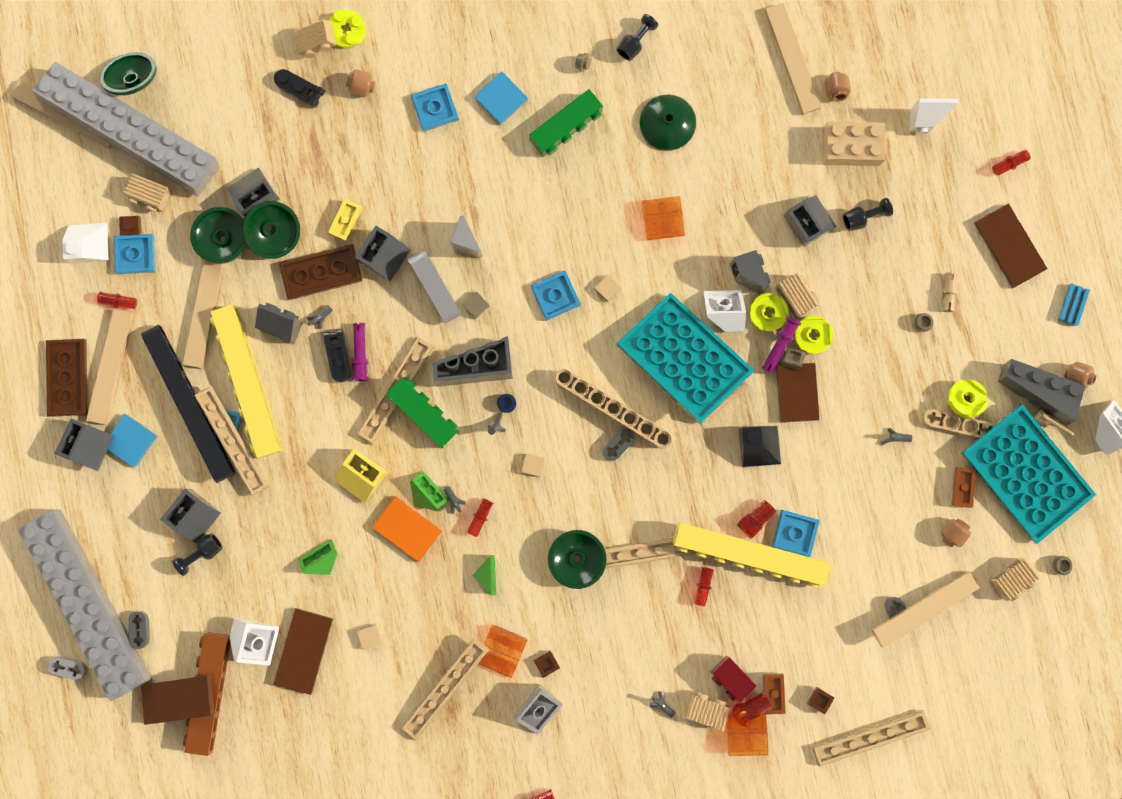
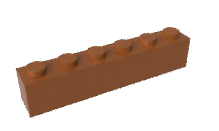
(212, 662)

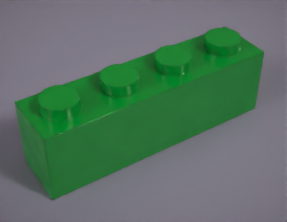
(566, 122)
(421, 412)

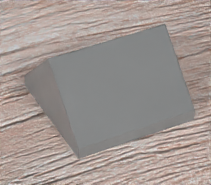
(464, 240)
(537, 709)

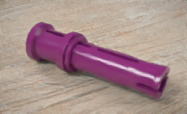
(785, 335)
(359, 362)

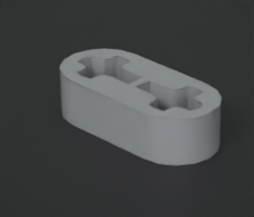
(66, 672)

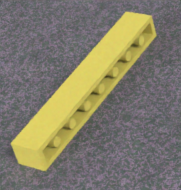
(246, 381)
(752, 554)

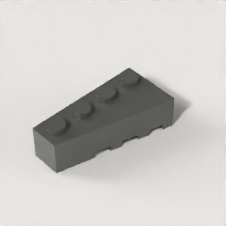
(476, 365)
(1048, 391)

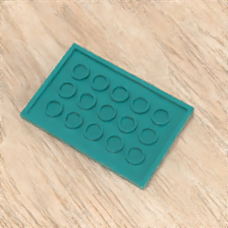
(685, 358)
(1028, 474)

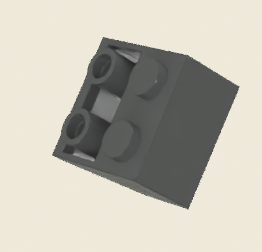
(251, 191)
(809, 220)
(382, 253)
(749, 271)
(277, 323)
(84, 444)
(190, 515)

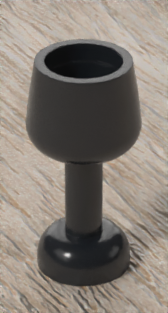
(630, 45)
(858, 218)
(206, 547)

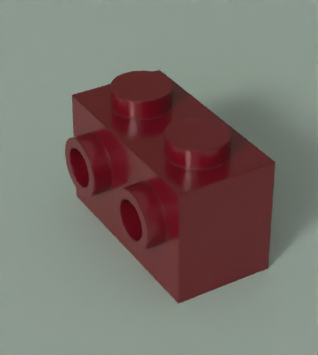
(732, 679)

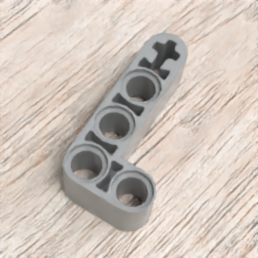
(434, 286)

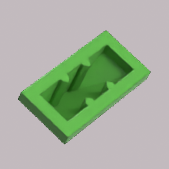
(426, 493)
(319, 560)
(487, 575)

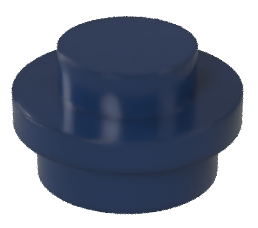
(506, 403)

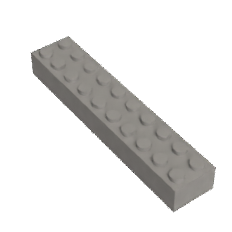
(126, 128)
(84, 604)

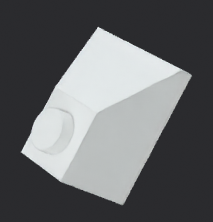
(928, 113)
(86, 243)
(726, 309)
(1110, 429)
(253, 641)

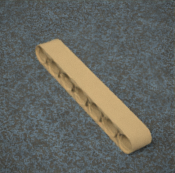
(603, 408)

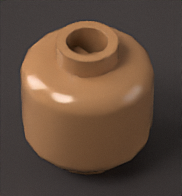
(360, 83)
(837, 86)
(1081, 374)
(956, 533)

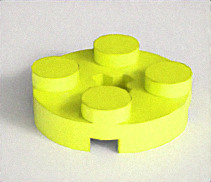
(351, 38)
(771, 302)
(820, 343)
(960, 406)

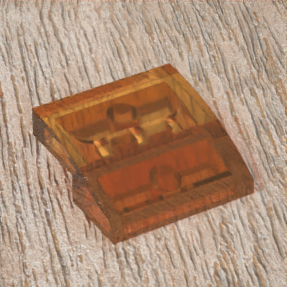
(663, 218)
(504, 650)
(749, 739)

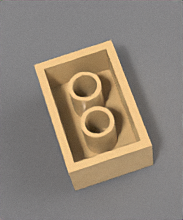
(854, 143)

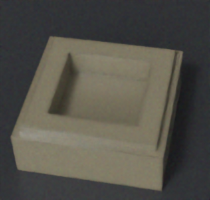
(476, 305)
(794, 358)

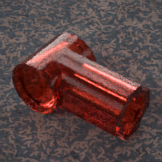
(753, 521)
(753, 708)

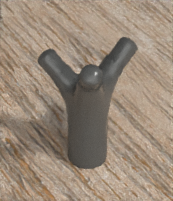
(319, 317)
(496, 426)
(894, 436)
(454, 500)
(661, 704)

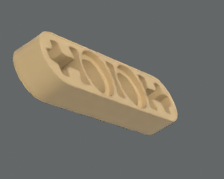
(959, 423)

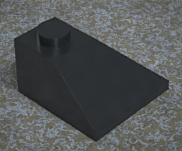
(759, 446)

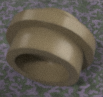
(582, 62)
(923, 322)
(1062, 565)

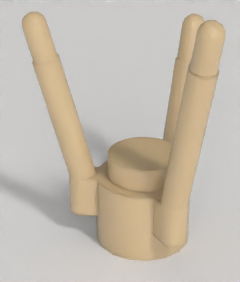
(1044, 419)

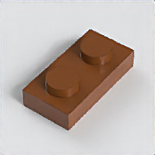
(963, 487)
(775, 692)

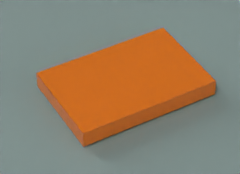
(407, 529)

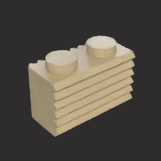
(314, 38)
(147, 192)
(797, 295)
(1014, 580)
(707, 711)

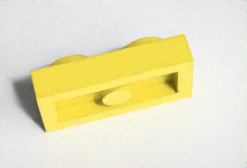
(345, 220)

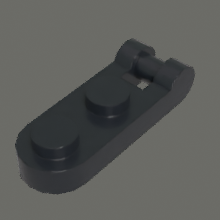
(298, 87)
(337, 356)

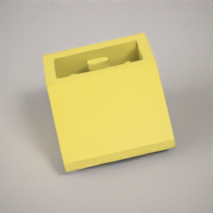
(360, 475)

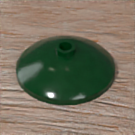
(128, 74)
(667, 134)
(209, 228)
(284, 230)
(578, 574)

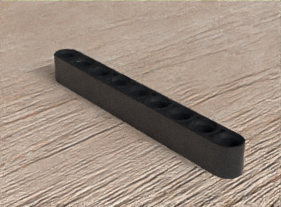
(188, 406)

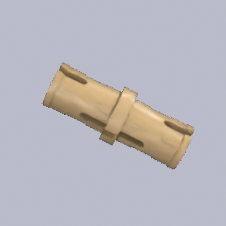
(950, 292)

